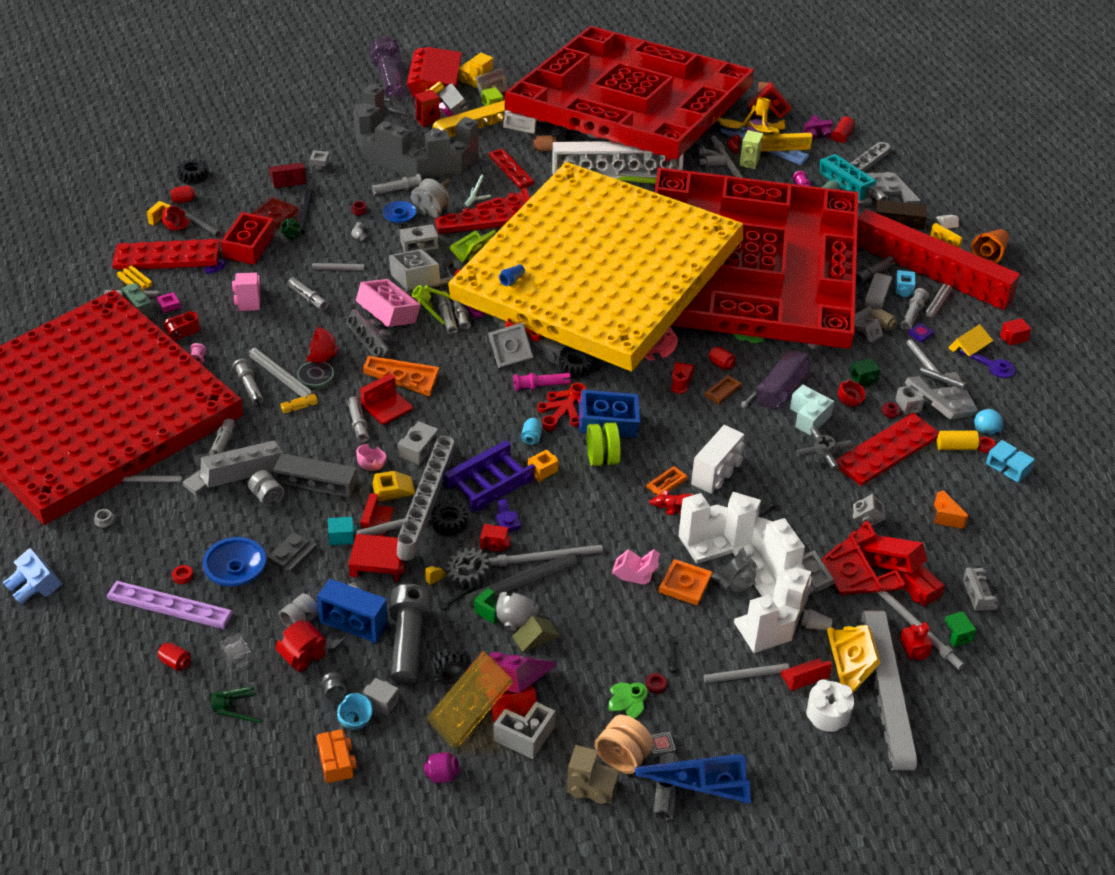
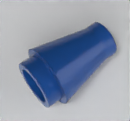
(511, 275)

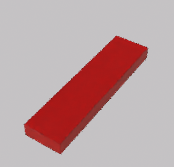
(511, 168)

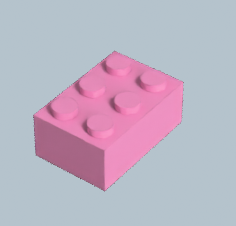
(388, 302)

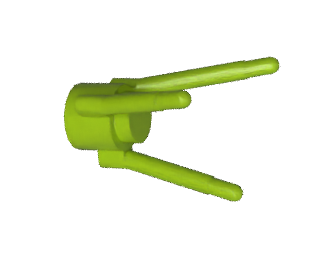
(422, 295)

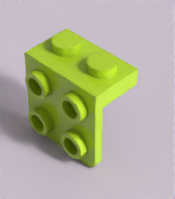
(470, 245)

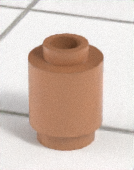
(544, 143)

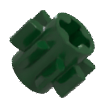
(290, 228)

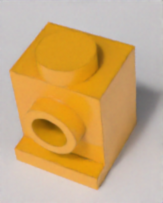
(545, 464)

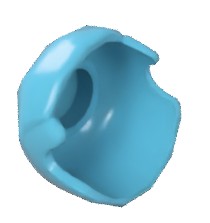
(988, 421)
(354, 705)

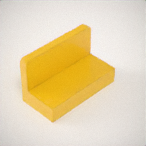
(972, 341)

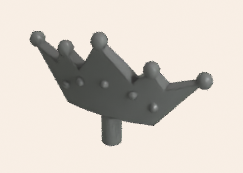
(332, 645)

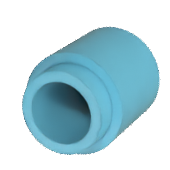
(531, 431)

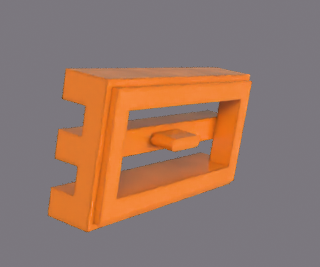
(673, 480)

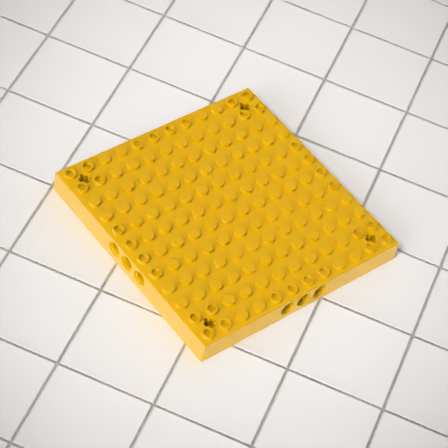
(599, 263)

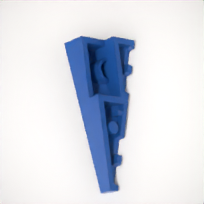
(713, 775)

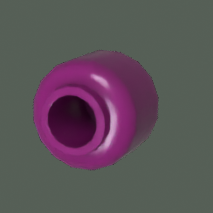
(441, 767)

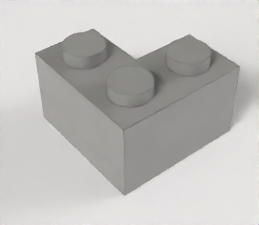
(527, 733)

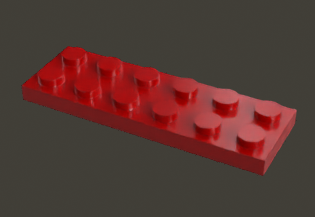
(167, 254)
(886, 449)

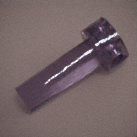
(386, 55)

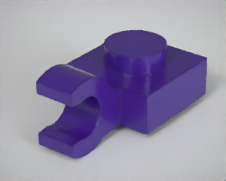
(507, 518)

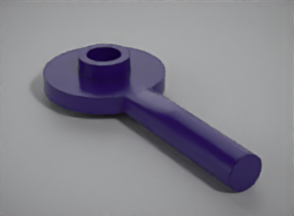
(999, 367)

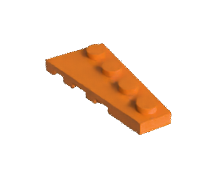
(408, 375)

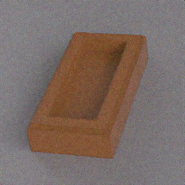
(723, 389)

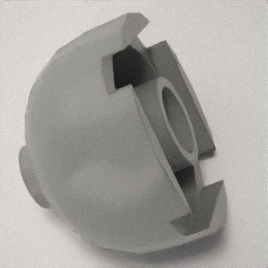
(515, 610)

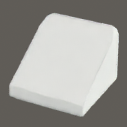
(948, 221)

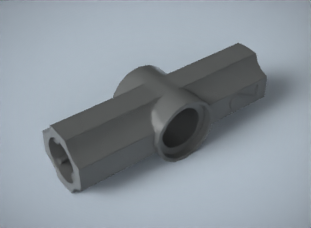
(665, 793)

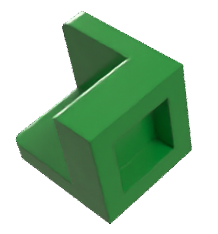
(485, 606)
(961, 627)

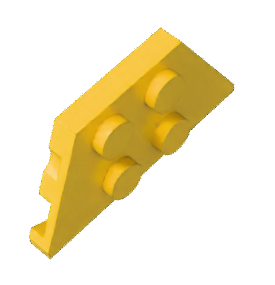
(854, 654)

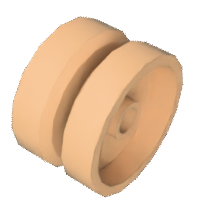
(624, 744)

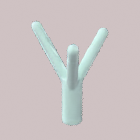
(472, 198)

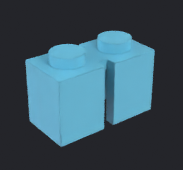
(1006, 455)

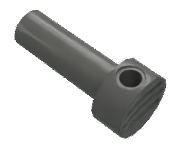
(410, 609)

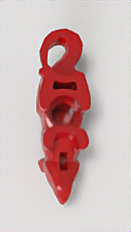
(668, 501)

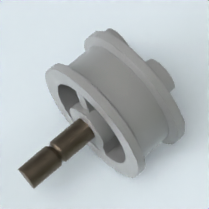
(431, 197)

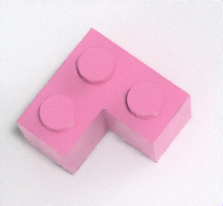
(247, 291)

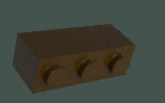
(905, 213)

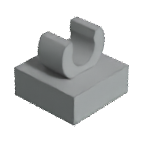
(319, 159)

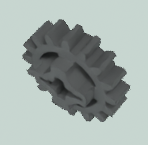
(468, 567)

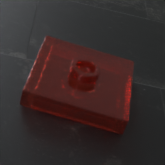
(277, 210)

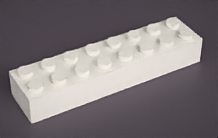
(611, 159)

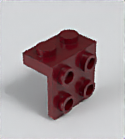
(287, 175)

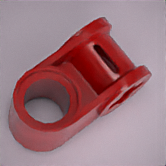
(183, 325)
(681, 377)

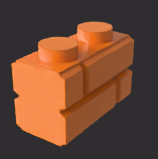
(335, 755)

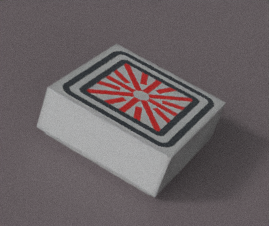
(662, 744)

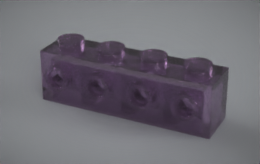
(783, 379)

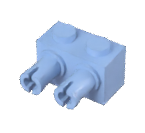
(38, 576)

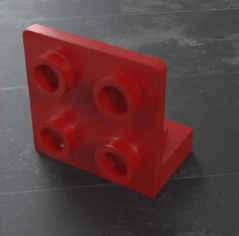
(383, 401)

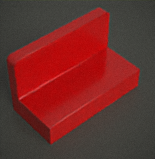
(375, 514)
(806, 673)

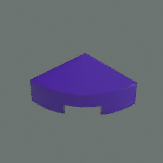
(212, 269)

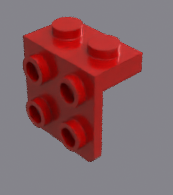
(515, 702)

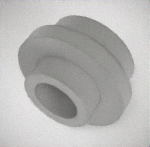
(104, 518)

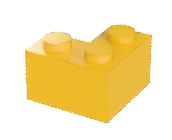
(475, 67)

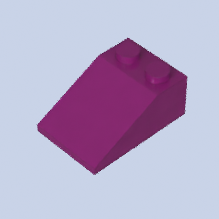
(522, 669)

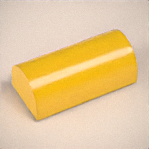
(958, 440)

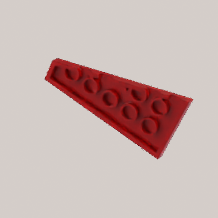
(485, 215)

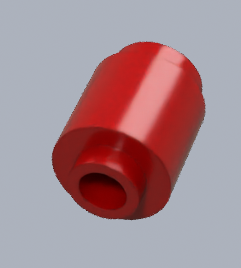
(182, 194)
(722, 358)
(174, 656)

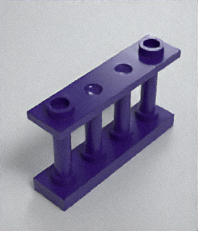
(488, 461)

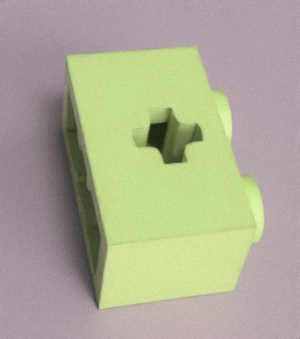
(751, 149)

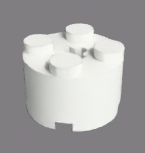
(830, 705)

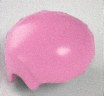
(366, 455)

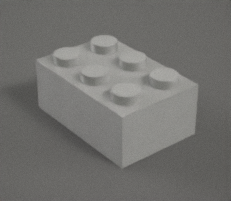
(414, 269)

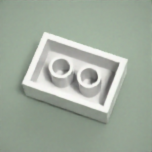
(718, 459)

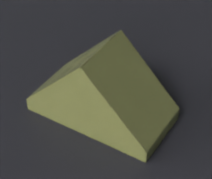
(535, 633)

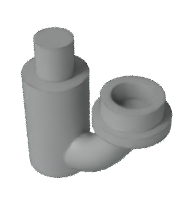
(712, 159)

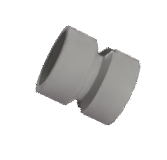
(266, 488)
(302, 608)

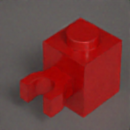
(916, 641)

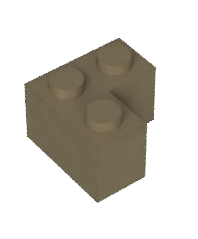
(589, 778)

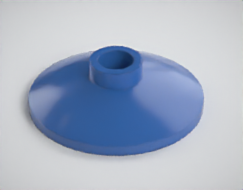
(399, 211)

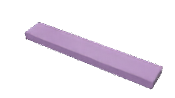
(170, 604)

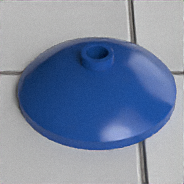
(233, 554)

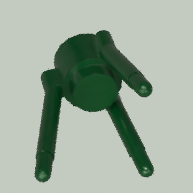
(223, 699)

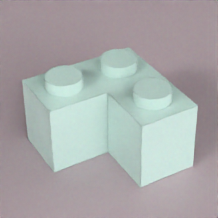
(811, 408)

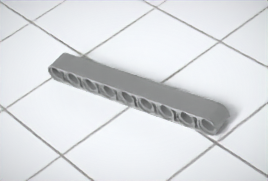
(425, 498)
(890, 695)

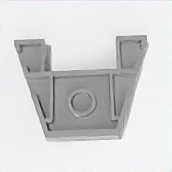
(890, 185)
(950, 400)

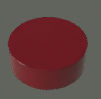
(656, 683)

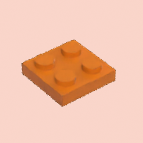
(685, 582)

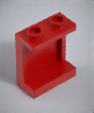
(375, 555)

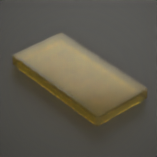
(469, 699)

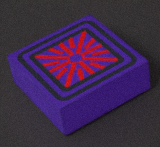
(921, 332)

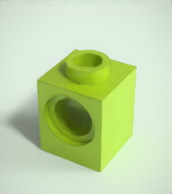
(491, 96)

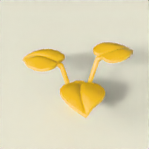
(761, 109)

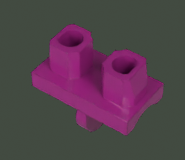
(818, 126)

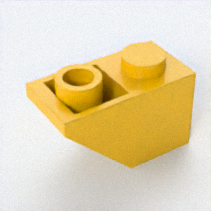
(392, 485)

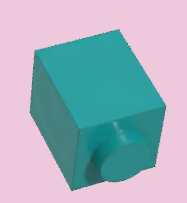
(341, 531)

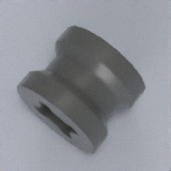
(334, 685)

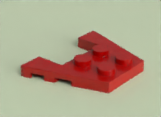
(851, 569)

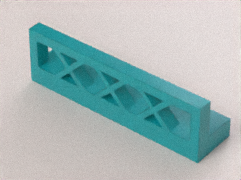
(847, 182)

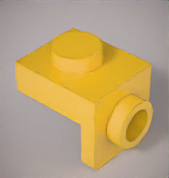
(156, 212)

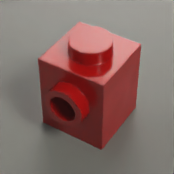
(1015, 331)

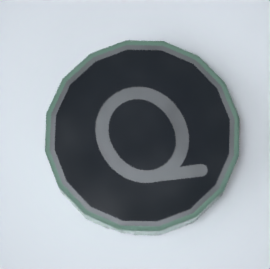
(316, 375)

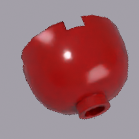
(322, 346)

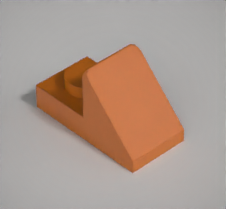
(949, 512)

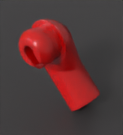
(733, 144)

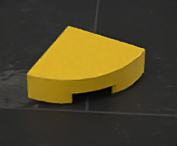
(434, 574)

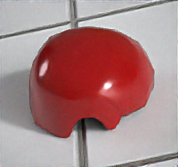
(174, 216)
(851, 393)

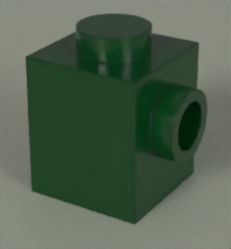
(865, 372)

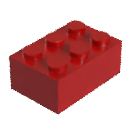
(248, 238)

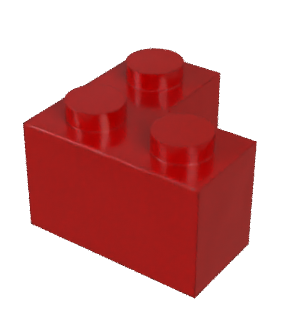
(778, 102)

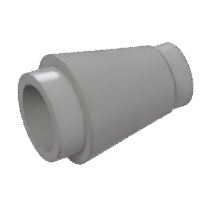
(813, 620)

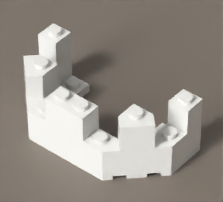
(774, 548)

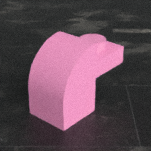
(634, 568)

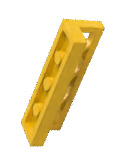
(786, 142)

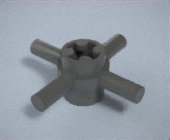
(824, 448)

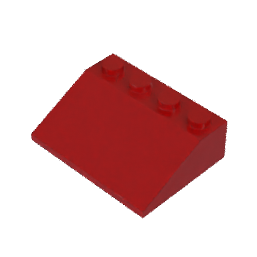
(433, 66)

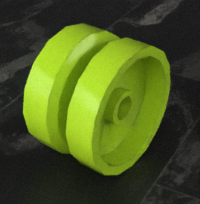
(603, 444)

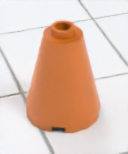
(991, 245)

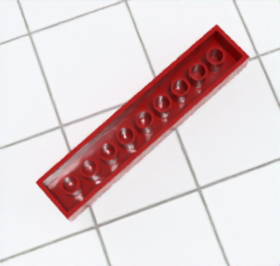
(937, 259)

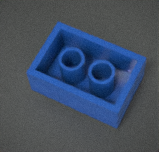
(609, 407)
(352, 610)

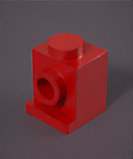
(494, 538)

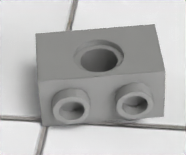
(419, 238)
(418, 442)

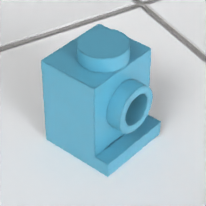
(902, 287)

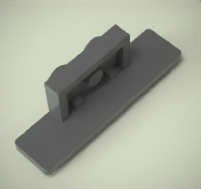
(371, 334)

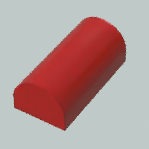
(843, 130)

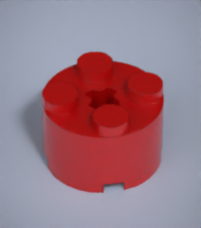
(301, 645)

